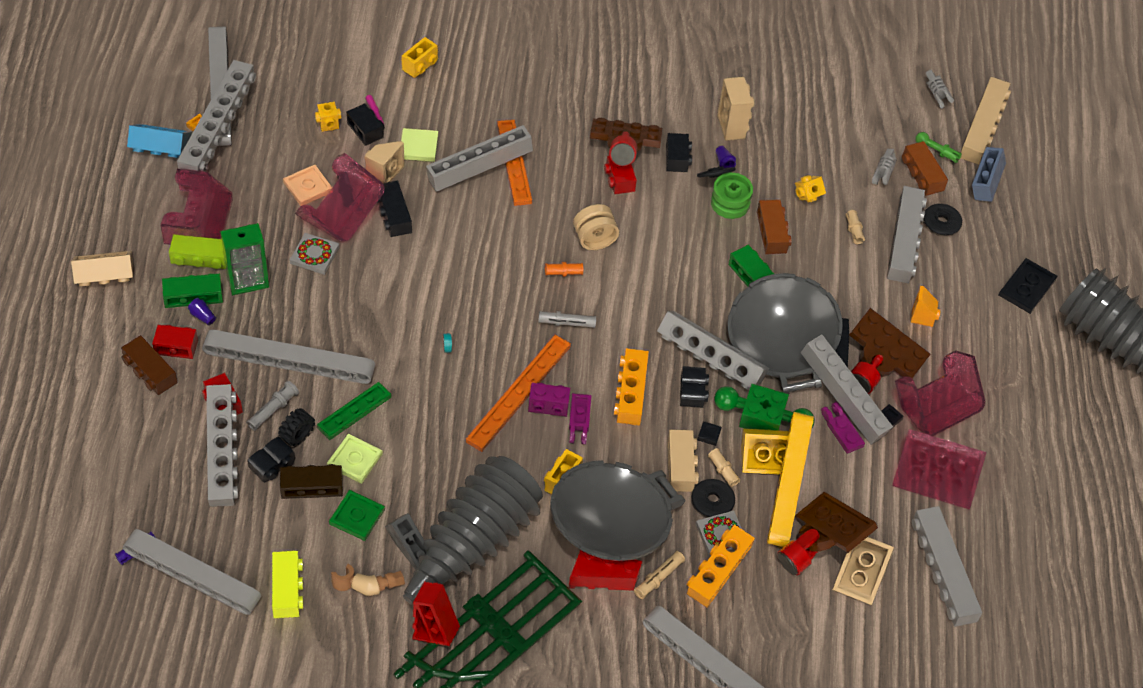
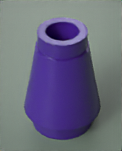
(725, 157)
(200, 310)

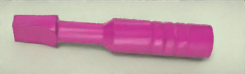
(373, 106)

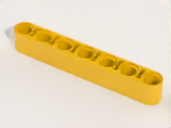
(790, 479)

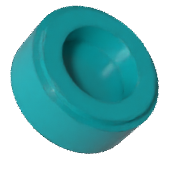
(447, 342)

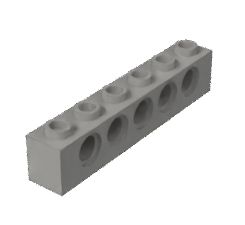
(755, 370)
(217, 396)

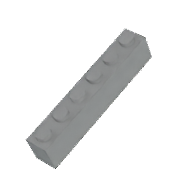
(479, 158)
(906, 235)
(846, 389)
(946, 566)

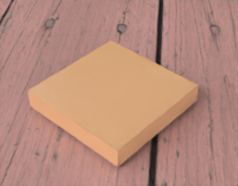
(307, 185)

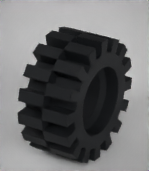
(296, 427)

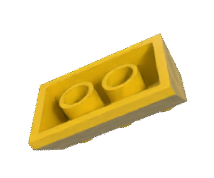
(763, 450)

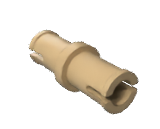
(855, 227)
(724, 467)

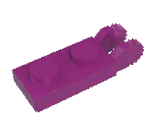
(579, 416)
(842, 428)

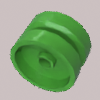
(731, 195)

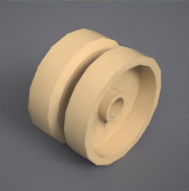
(596, 227)

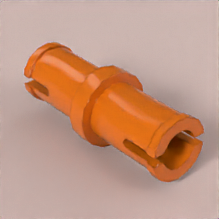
(564, 269)

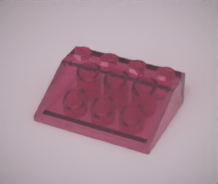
(939, 469)

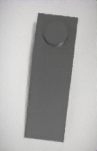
(407, 538)

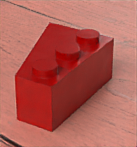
(603, 573)
(434, 615)

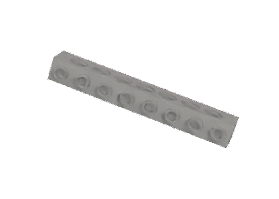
(217, 117)

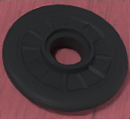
(716, 172)
(932, 221)
(713, 487)

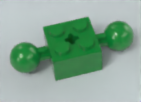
(762, 408)

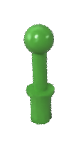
(945, 151)

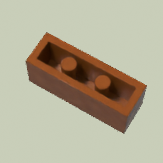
(924, 168)
(773, 227)

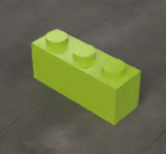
(197, 252)

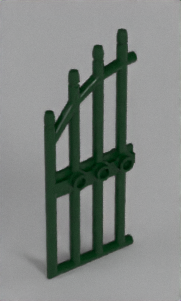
(494, 623)

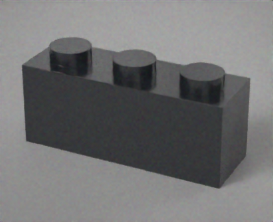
(394, 210)

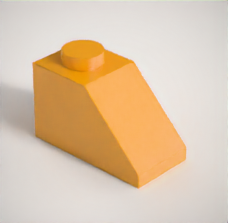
(925, 308)

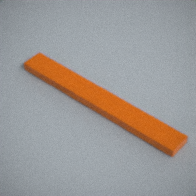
(517, 393)

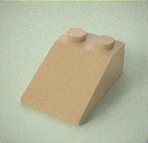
(864, 570)

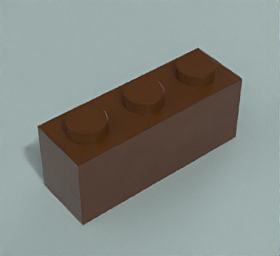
(148, 365)

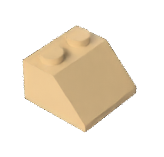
(385, 160)

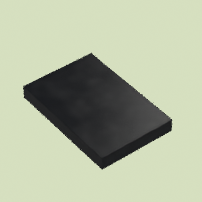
(1027, 285)

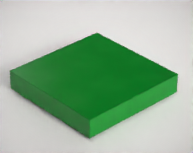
(357, 515)

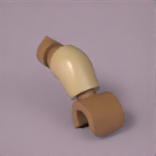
(366, 584)

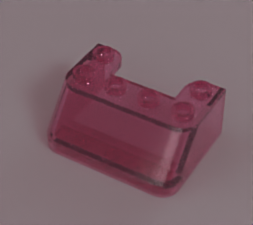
(205, 208)
(945, 399)

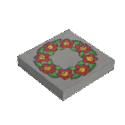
(314, 253)
(713, 527)

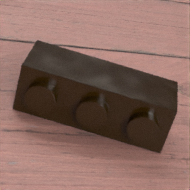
(311, 481)

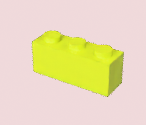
(286, 584)

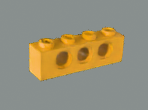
(631, 412)
(706, 592)

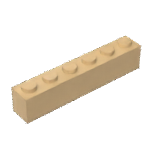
(985, 119)

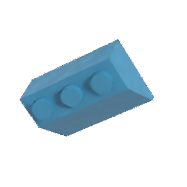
(157, 139)

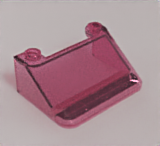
(346, 202)

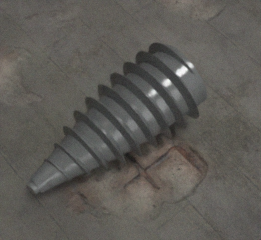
(1107, 316)
(476, 521)

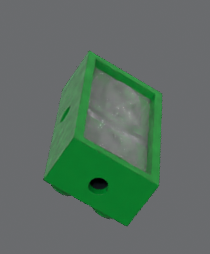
(245, 259)

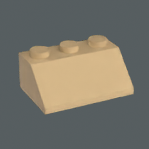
(102, 268)

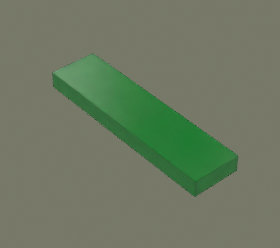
(354, 411)

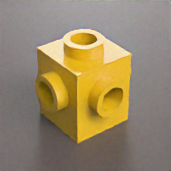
(328, 116)
(810, 188)

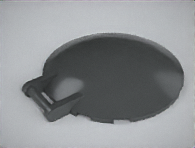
(778, 319)
(614, 509)

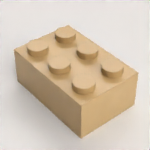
(735, 108)

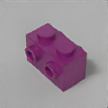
(549, 399)

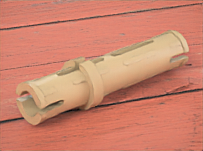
(653, 580)

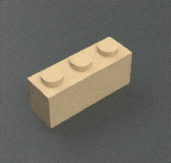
(682, 460)

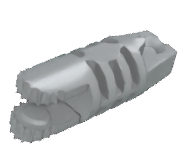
(938, 88)
(885, 167)

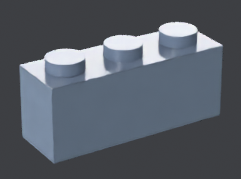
(989, 174)

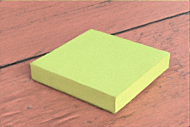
(419, 144)
(356, 458)

